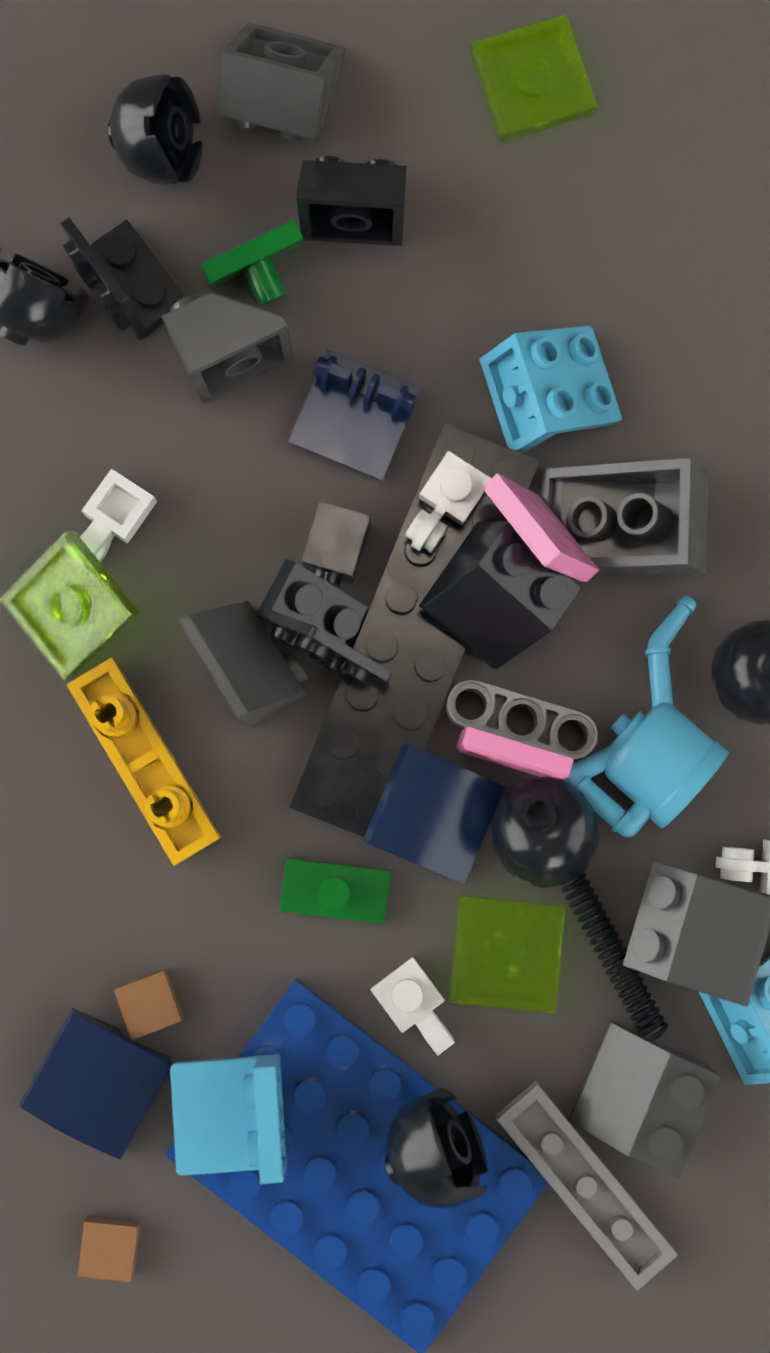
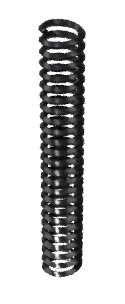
(617, 948)

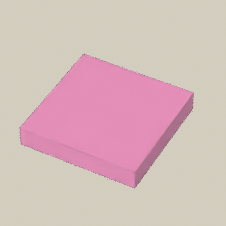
(540, 529)
(513, 754)

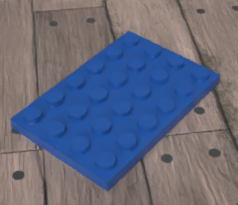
(336, 1199)

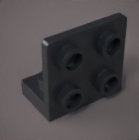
(124, 276)
(319, 620)

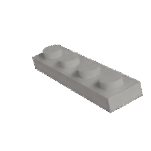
(586, 1185)

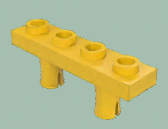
(143, 761)

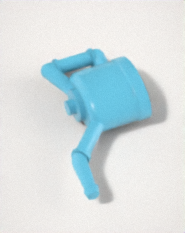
(656, 756)

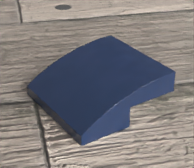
(433, 813)
(95, 1084)

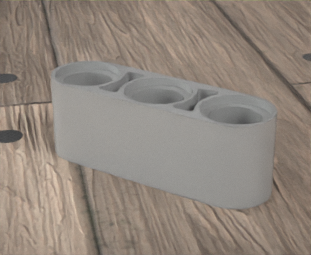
(546, 718)

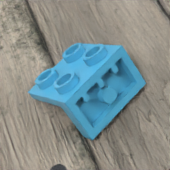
(549, 385)
(746, 1028)
(229, 1116)

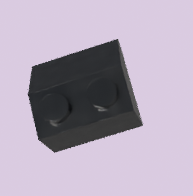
(351, 201)
(498, 594)

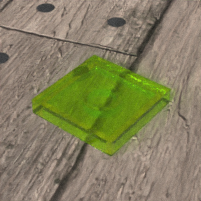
(533, 78)
(69, 604)
(507, 954)

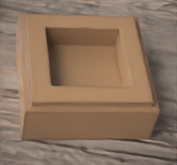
(148, 1004)
(109, 1249)

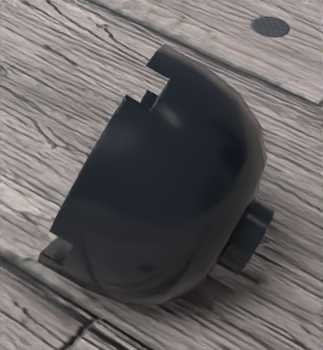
(155, 129)
(35, 302)
(743, 672)
(544, 831)
(436, 1152)

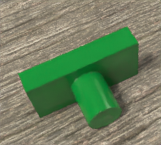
(255, 262)
(335, 890)

